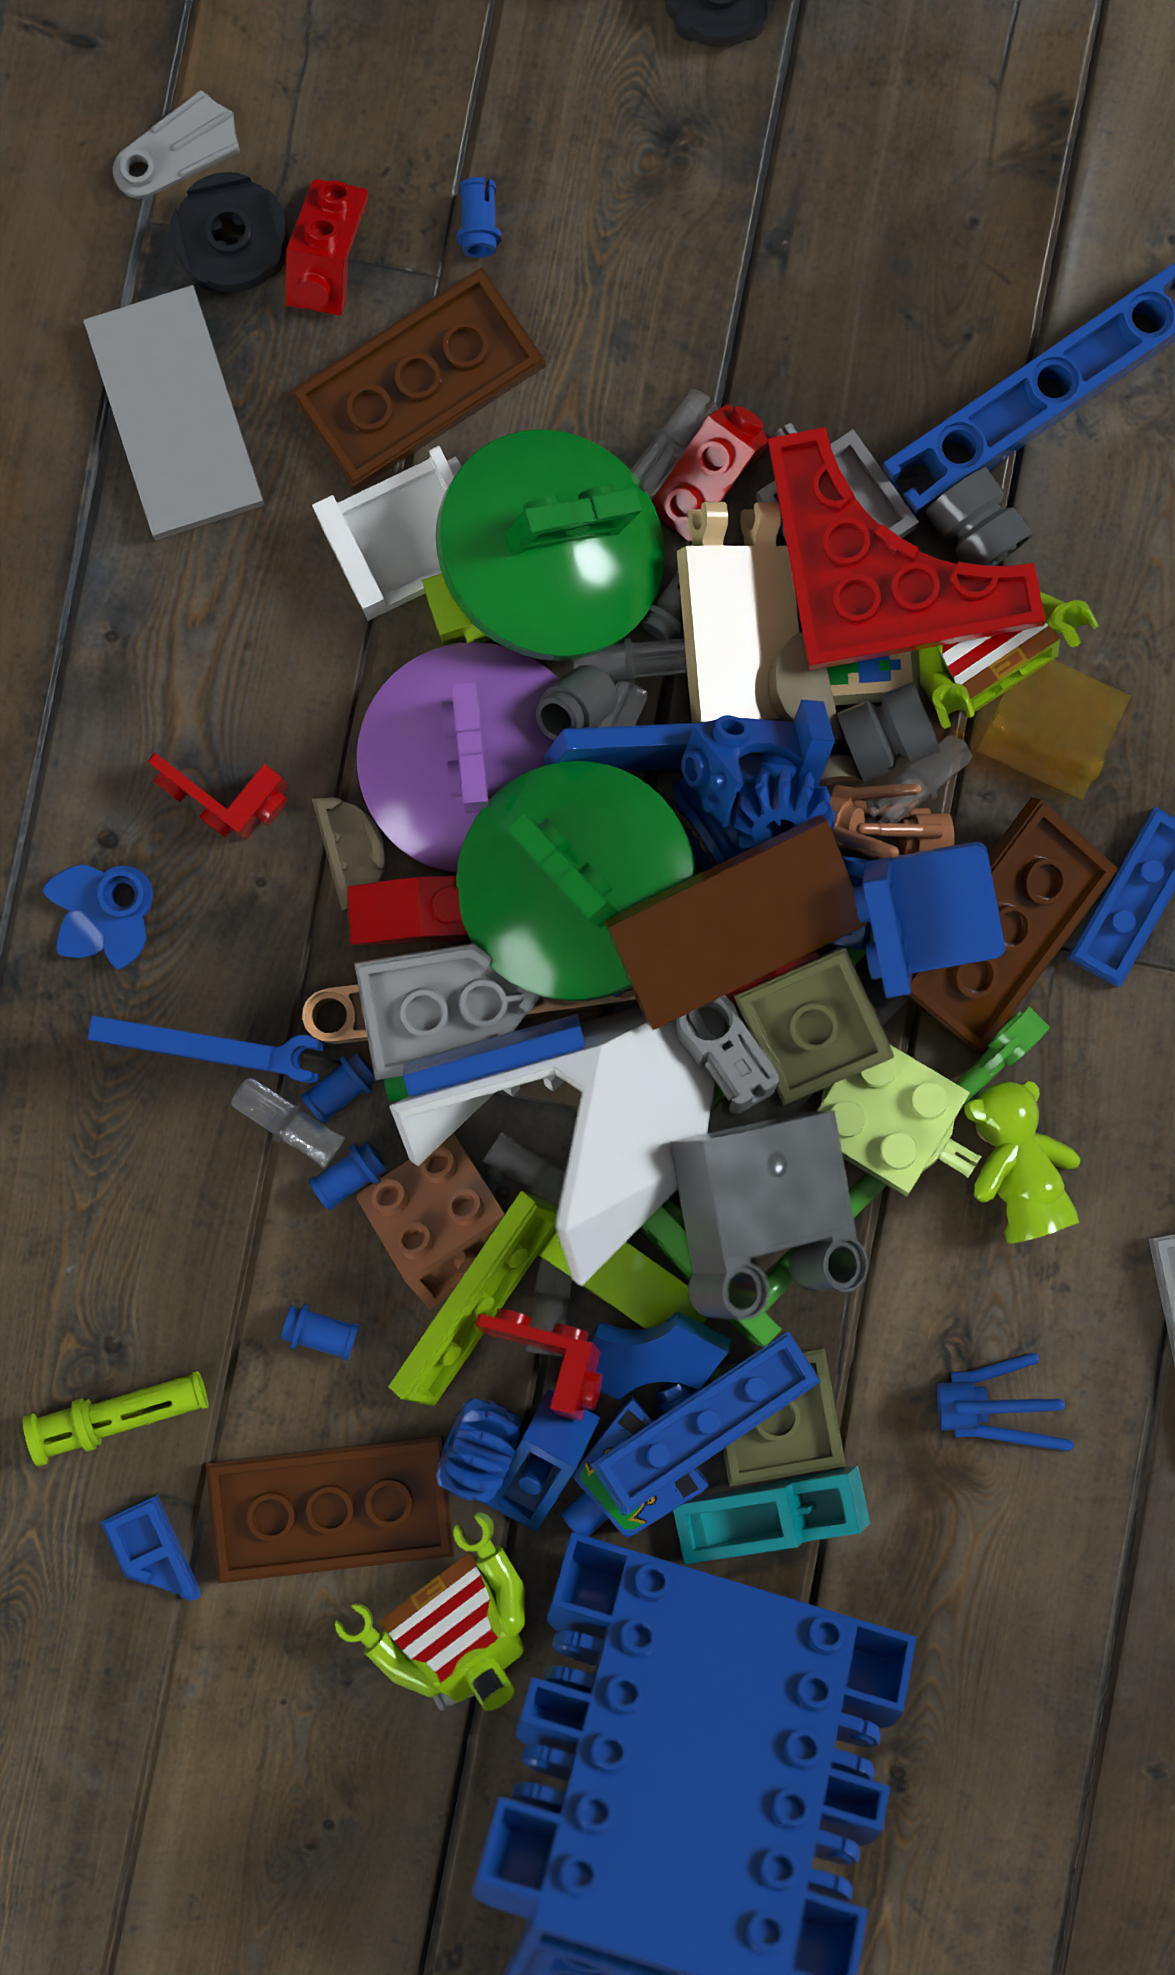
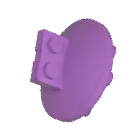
(447, 741)

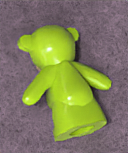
(1022, 1162)

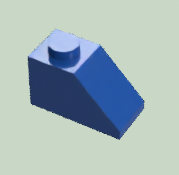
(542, 1464)

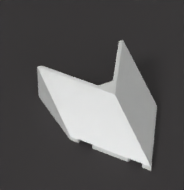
(634, 1101)

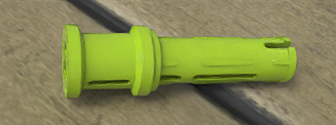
(88, 1423)

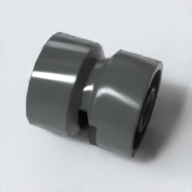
(978, 522)
(889, 732)

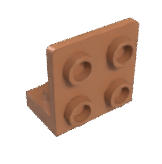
(433, 1219)

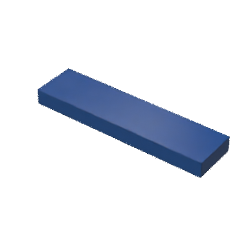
(704, 1423)

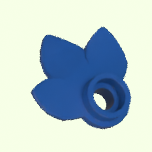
(95, 918)

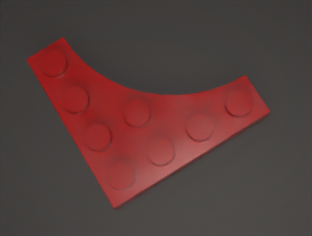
(866, 587)

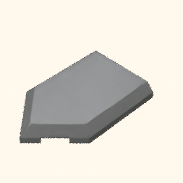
(434, 1004)

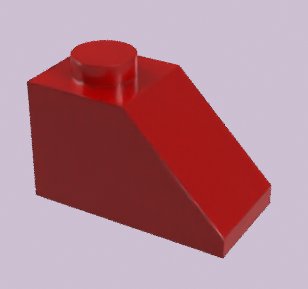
(405, 911)

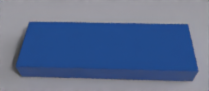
(623, 746)
(1130, 903)
(493, 1055)

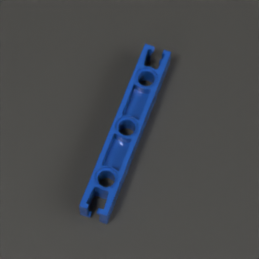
(1018, 410)

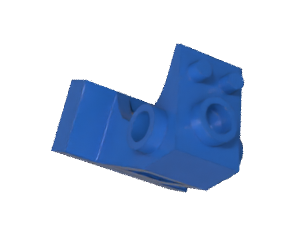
(718, 761)

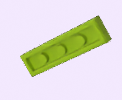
(480, 1291)

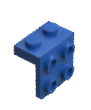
(929, 913)

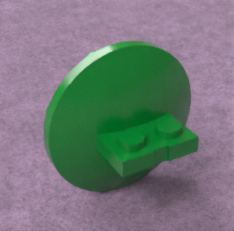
(549, 545)
(558, 861)

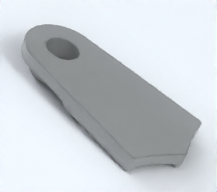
(178, 147)

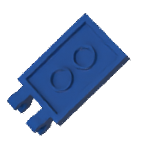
(208, 1048)

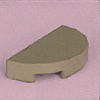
(793, 681)
(351, 845)

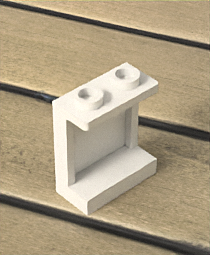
(389, 533)

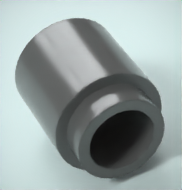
(576, 701)

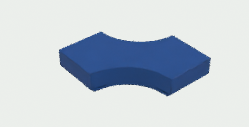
(670, 1352)

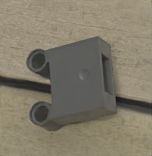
(763, 1193)

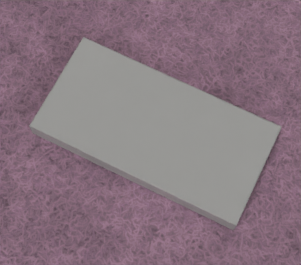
(174, 412)

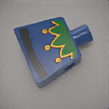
(595, 1504)

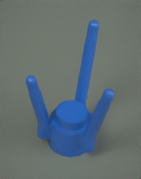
(964, 1406)

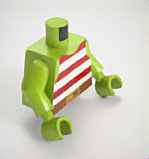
(981, 669)
(454, 1629)

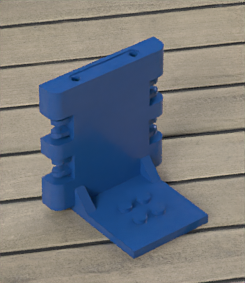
(692, 1777)

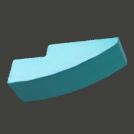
(772, 1515)

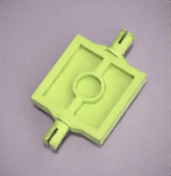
(898, 1121)

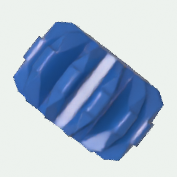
(778, 805)
(478, 1450)

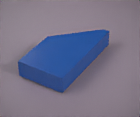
(150, 1549)

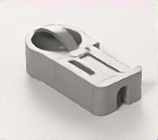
(733, 1059)

